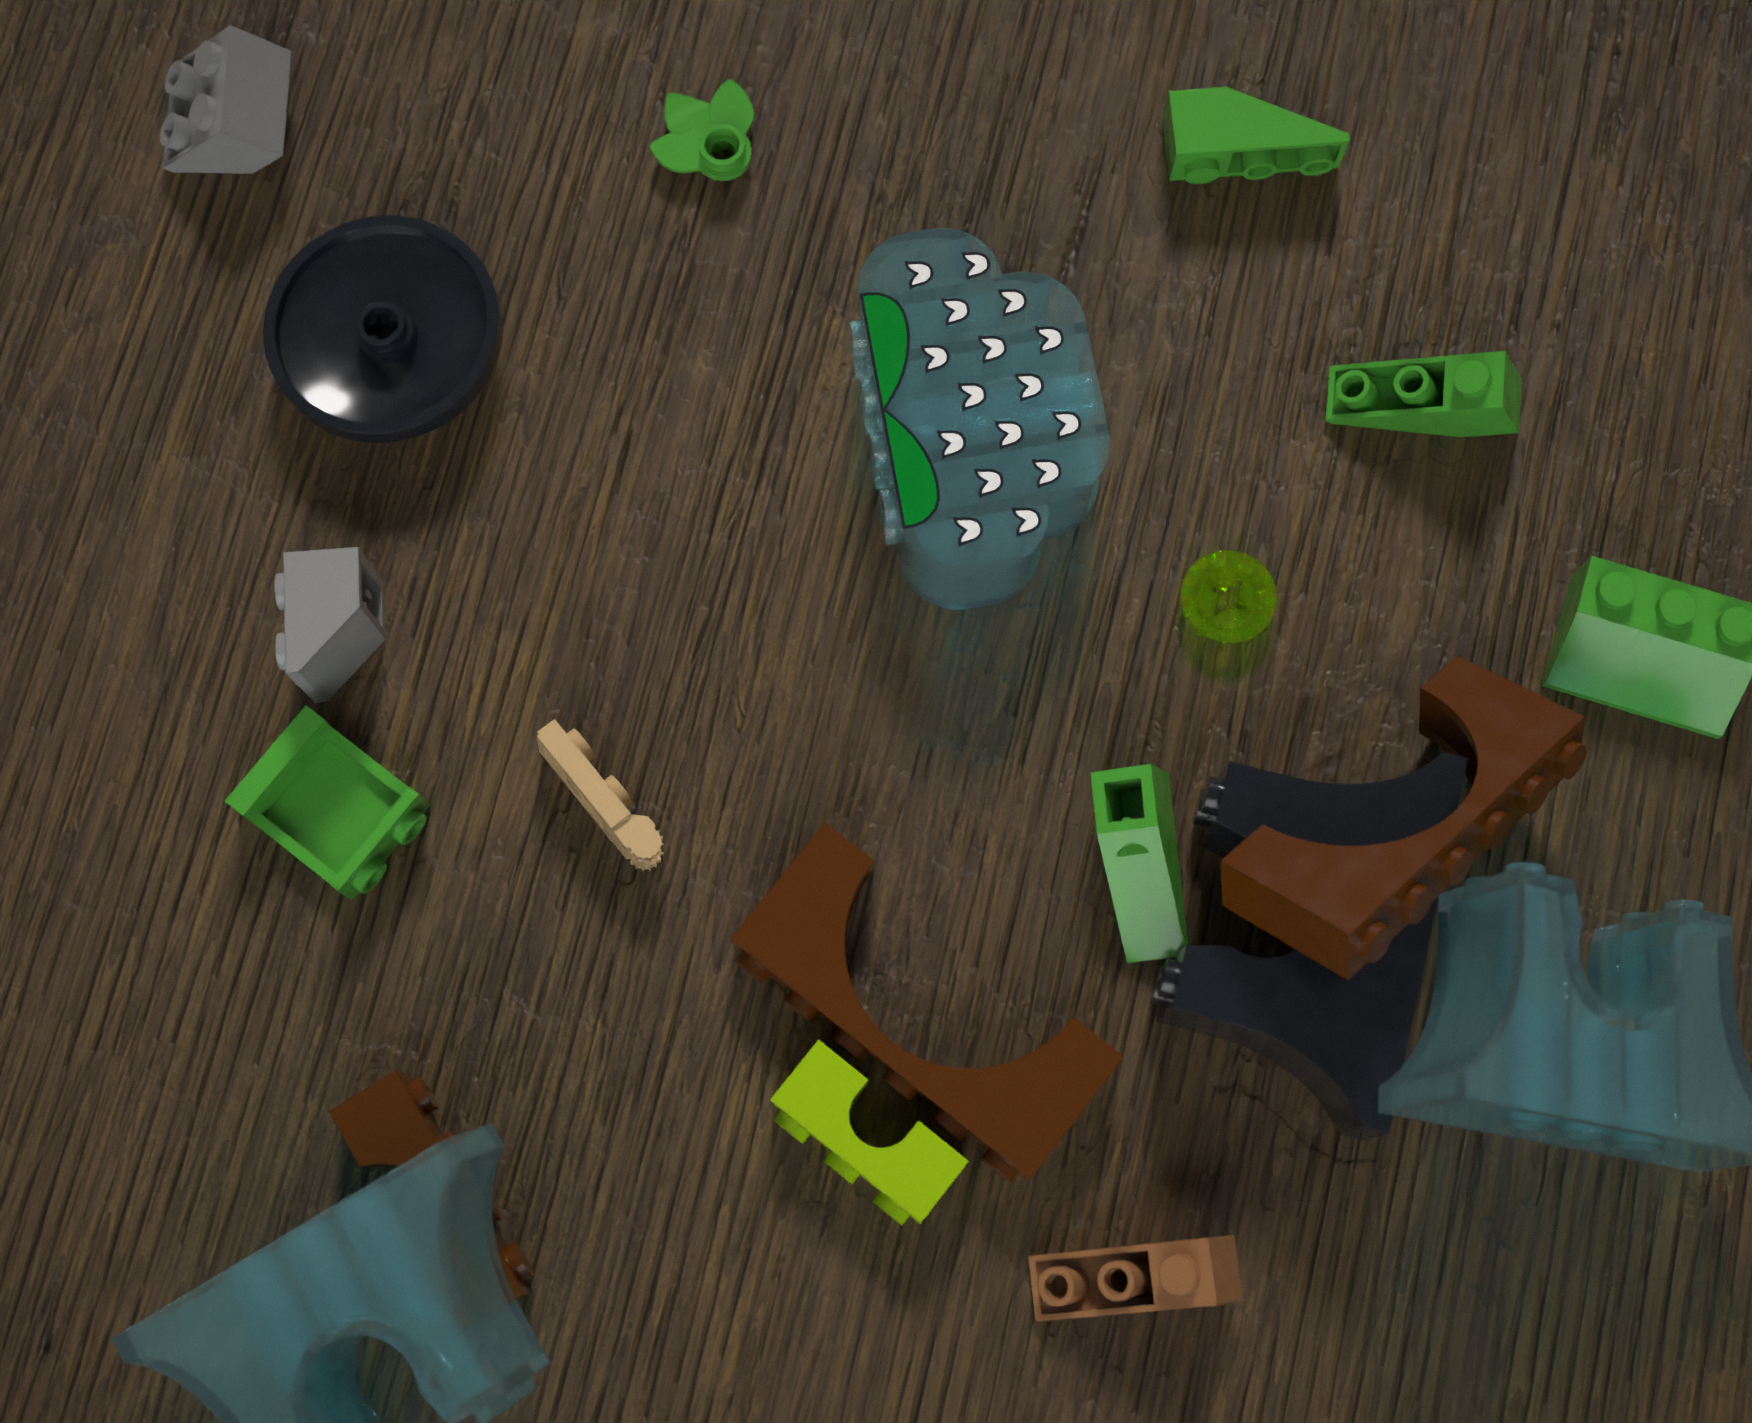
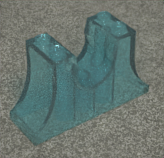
(1611, 1066)
(391, 1263)

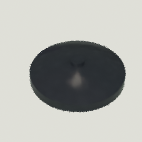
(383, 328)

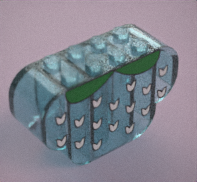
(974, 413)

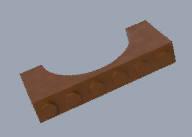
(1354, 899)
(1007, 1108)

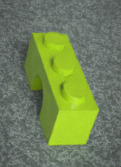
(819, 1104)

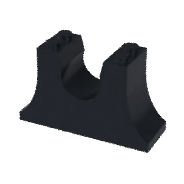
(1315, 1024)

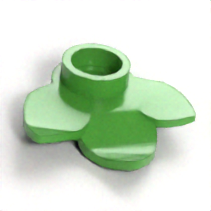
(703, 129)

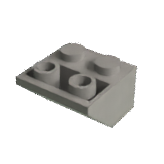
(226, 105)
(330, 617)

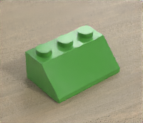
(1652, 647)

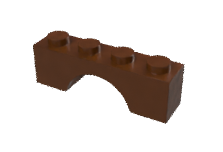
(395, 1124)

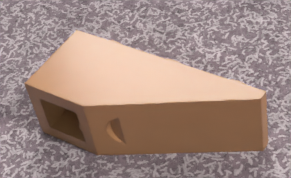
(1135, 1278)

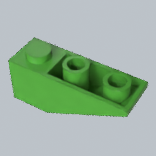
(1235, 134)
(1429, 395)
(1141, 859)

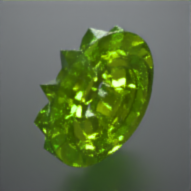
(1222, 571)

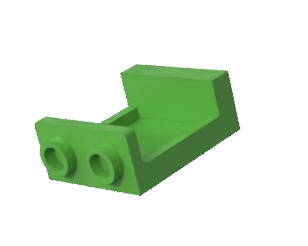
(329, 804)

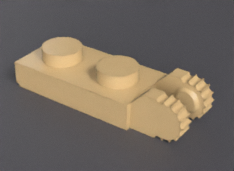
(601, 798)

